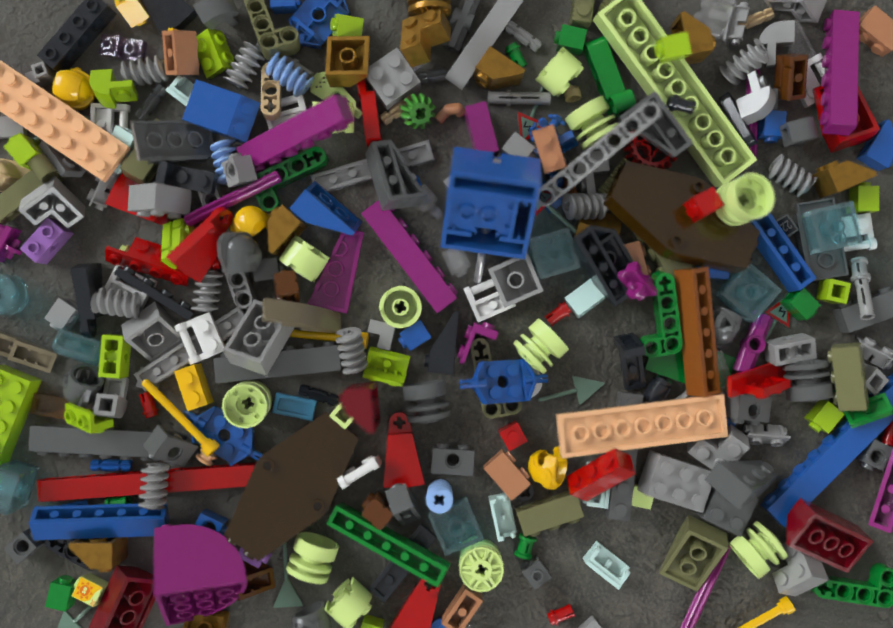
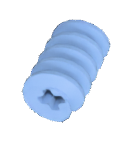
(288, 75)
(221, 150)
(439, 504)

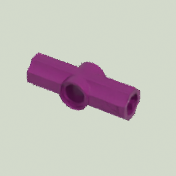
(758, 332)

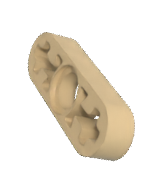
(265, 98)

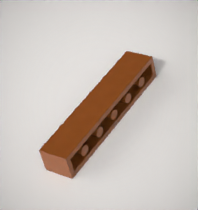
(697, 331)

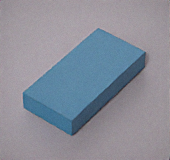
(294, 406)

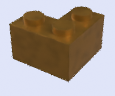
(422, 33)

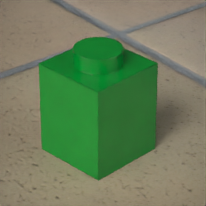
(571, 39)
(800, 304)
(61, 593)

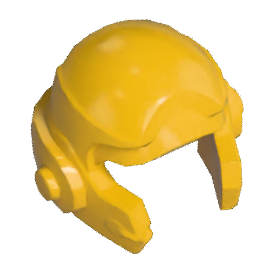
(73, 88)
(250, 220)
(548, 468)

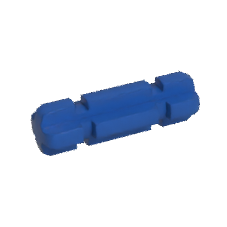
(111, 465)

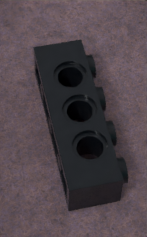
(76, 34)

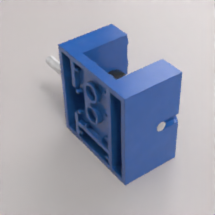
(490, 204)

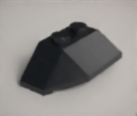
(603, 257)

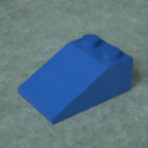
(221, 111)
(324, 210)

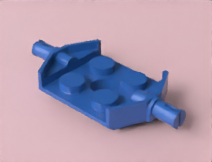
(312, 31)
(518, 376)
(241, 439)

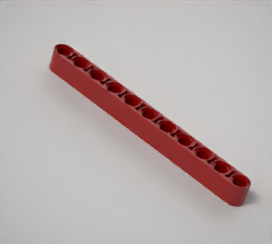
(129, 482)

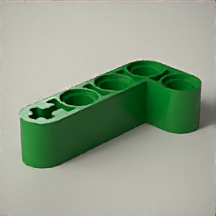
(608, 77)
(290, 174)
(661, 314)
(851, 588)

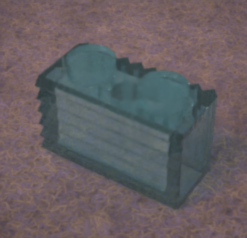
(77, 347)

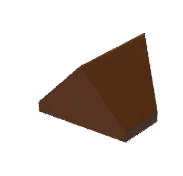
(257, 580)

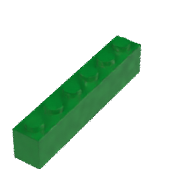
(389, 544)

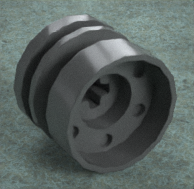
(807, 380)
(426, 401)

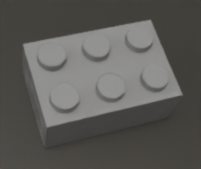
(255, 342)
(675, 481)

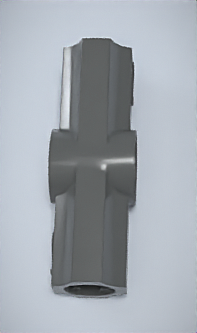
(461, 24)

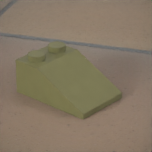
(694, 553)

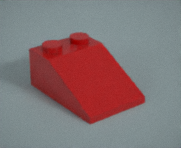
(865, 129)

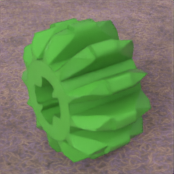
(417, 102)

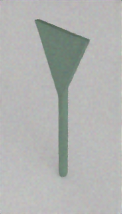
(287, 596)

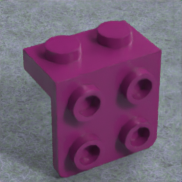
(485, 329)

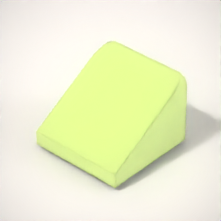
(640, 499)

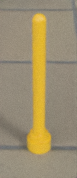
(324, 336)
(207, 444)
(783, 607)

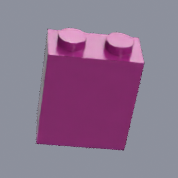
(480, 128)

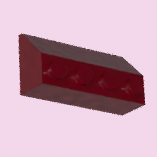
(362, 404)
(825, 536)
(126, 599)

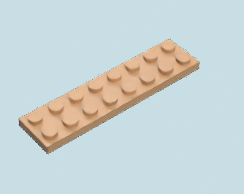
(59, 124)
(641, 425)

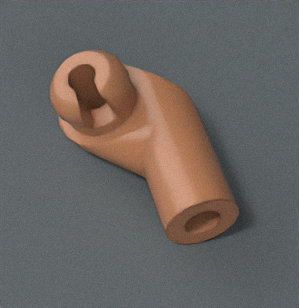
(450, 109)

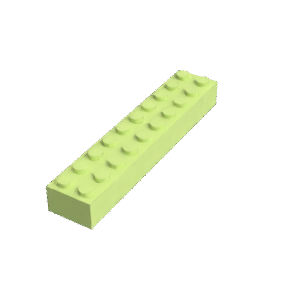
(716, 143)

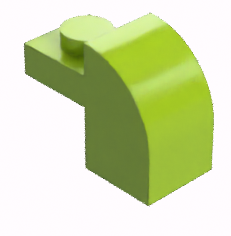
(109, 90)

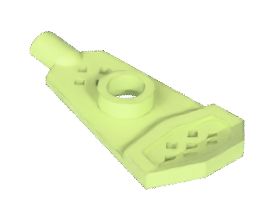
(327, 91)

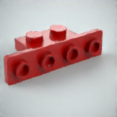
(146, 258)
(758, 381)

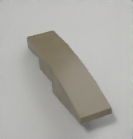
(301, 315)
(26, 352)

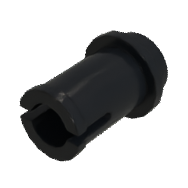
(679, 104)

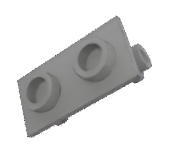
(734, 32)
(99, 195)
(881, 356)
(774, 434)

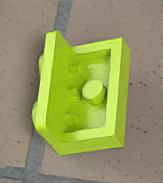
(213, 52)
(386, 366)
(85, 419)

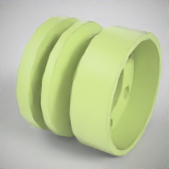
(591, 121)
(745, 199)
(540, 346)
(237, 409)
(758, 549)
(489, 556)
(312, 557)

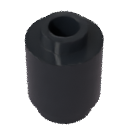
(658, 389)

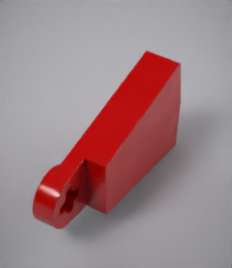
(370, 113)
(119, 197)
(199, 249)
(402, 456)
(418, 607)

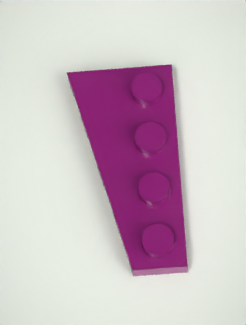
(338, 278)

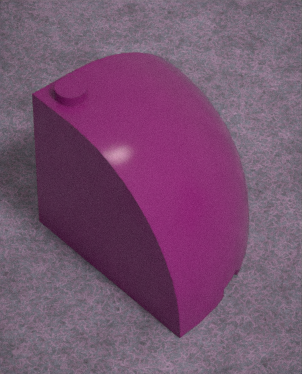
(194, 572)

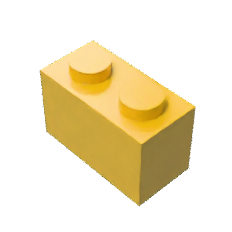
(194, 386)

